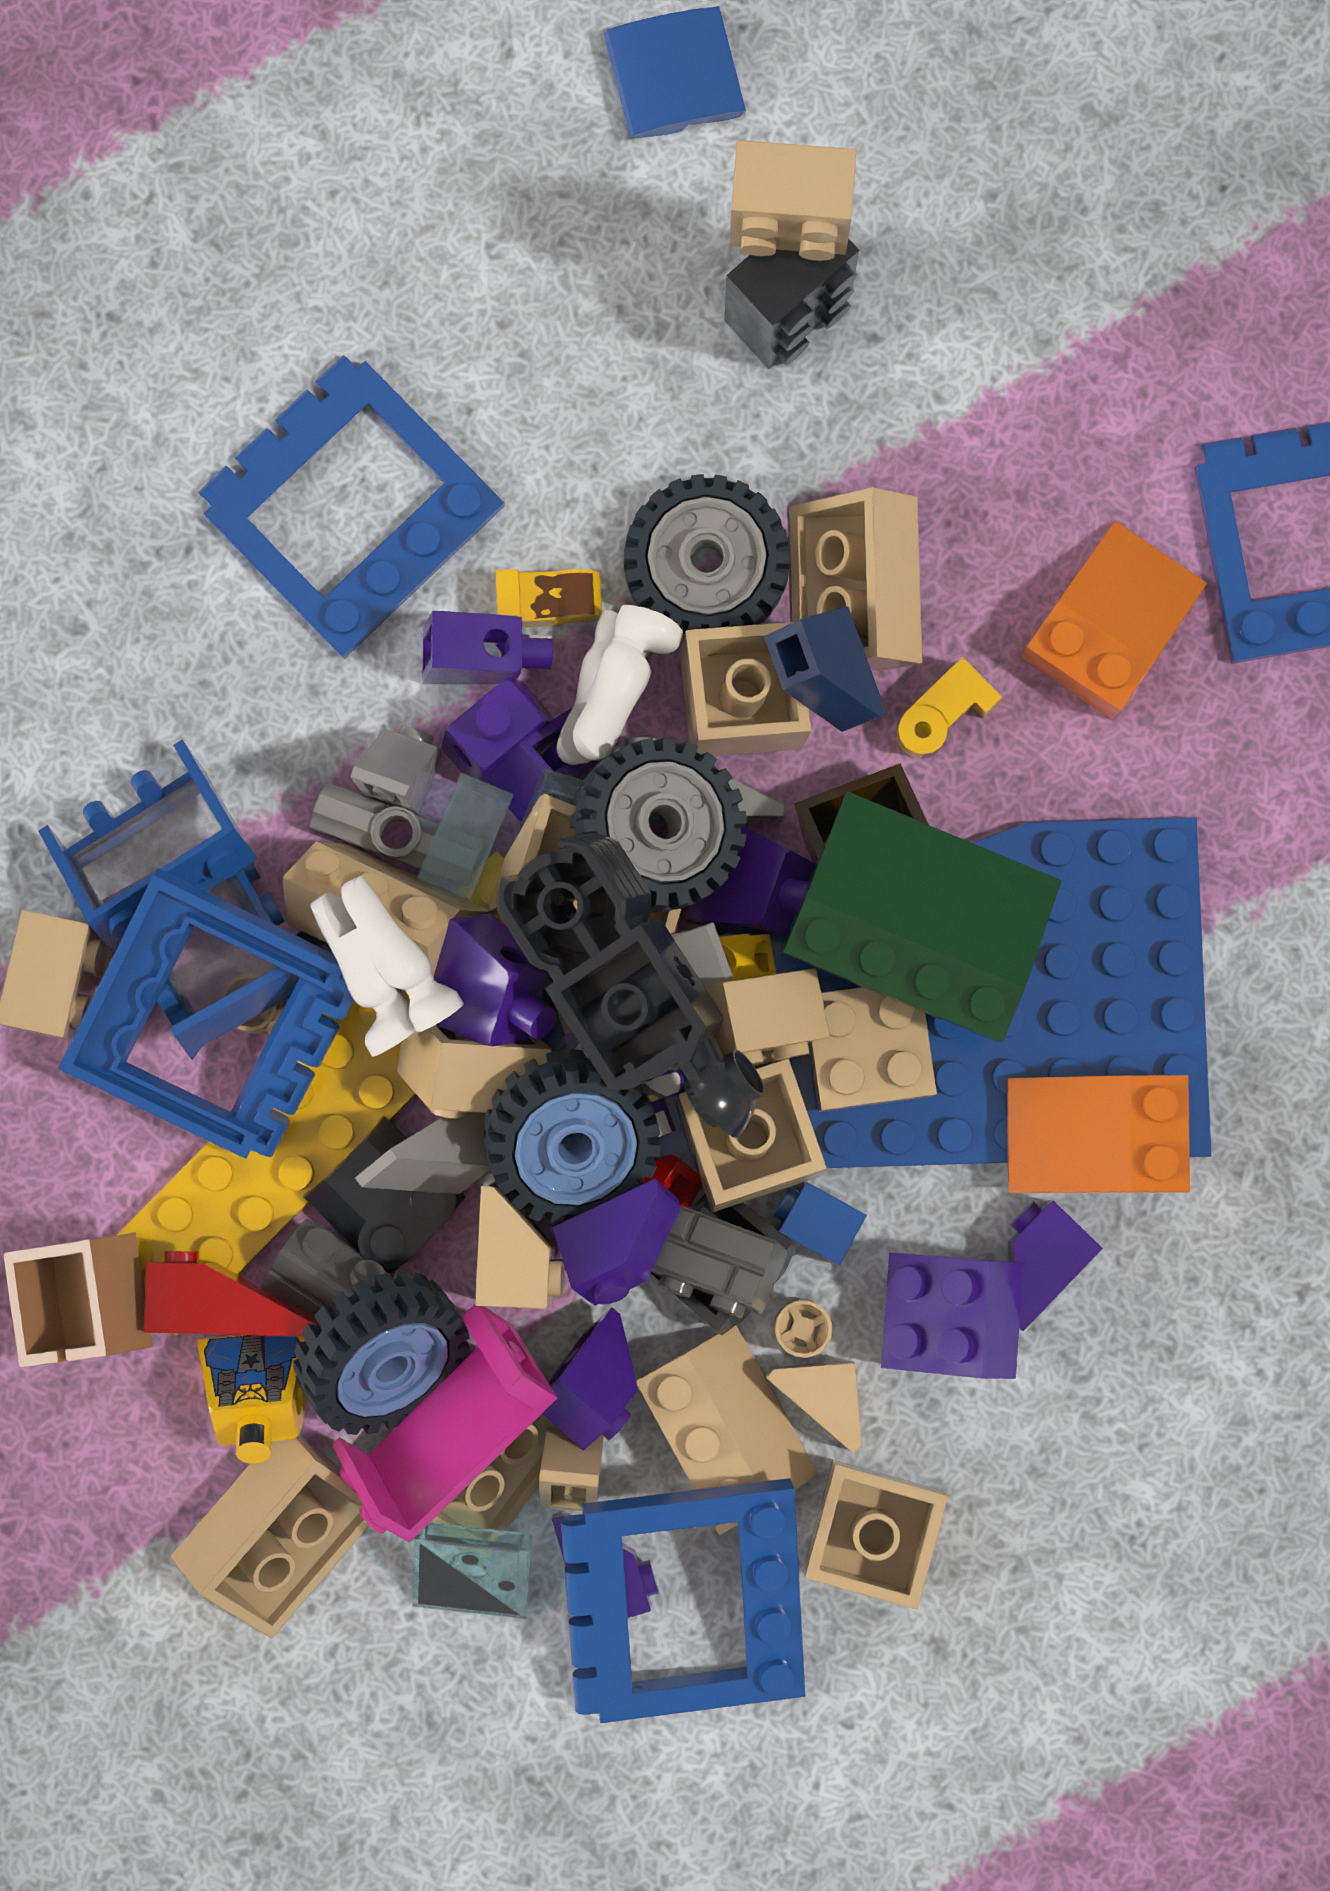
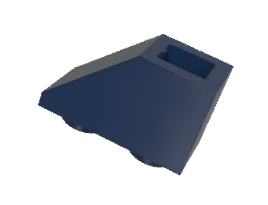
(827, 668)

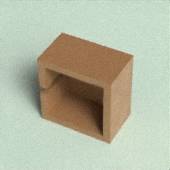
(77, 1300)

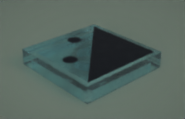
(472, 1570)

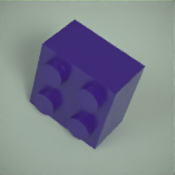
(952, 1316)

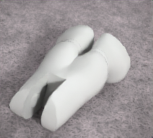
(613, 680)
(380, 962)

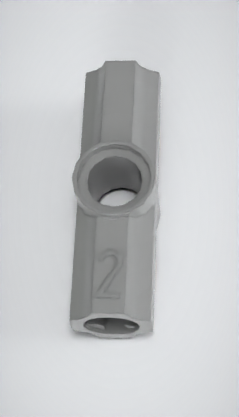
(363, 820)

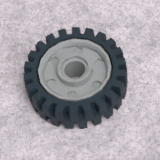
(716, 517)
(692, 800)

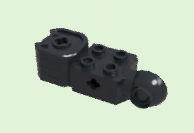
(624, 977)

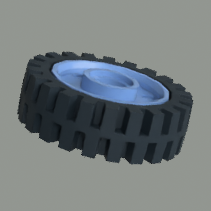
(546, 1107)
(379, 1352)

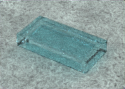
(465, 836)

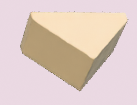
(825, 1394)
(568, 1472)

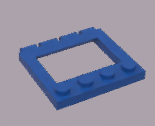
(403, 558)
(1273, 624)
(135, 982)
(769, 1594)

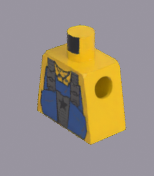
(252, 1392)

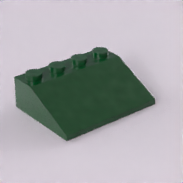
(922, 917)

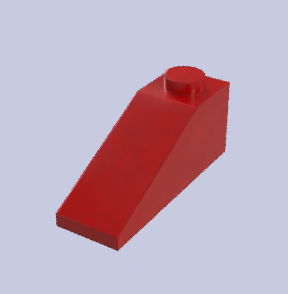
(213, 1300)

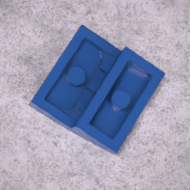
(674, 72)

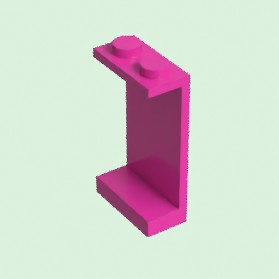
(450, 1432)

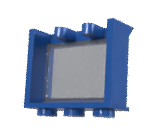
(171, 829)
(219, 983)

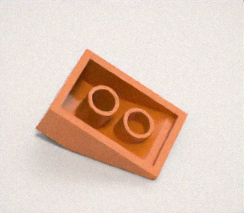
(1113, 620)
(1098, 1134)

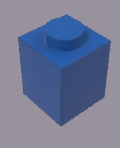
(819, 1221)

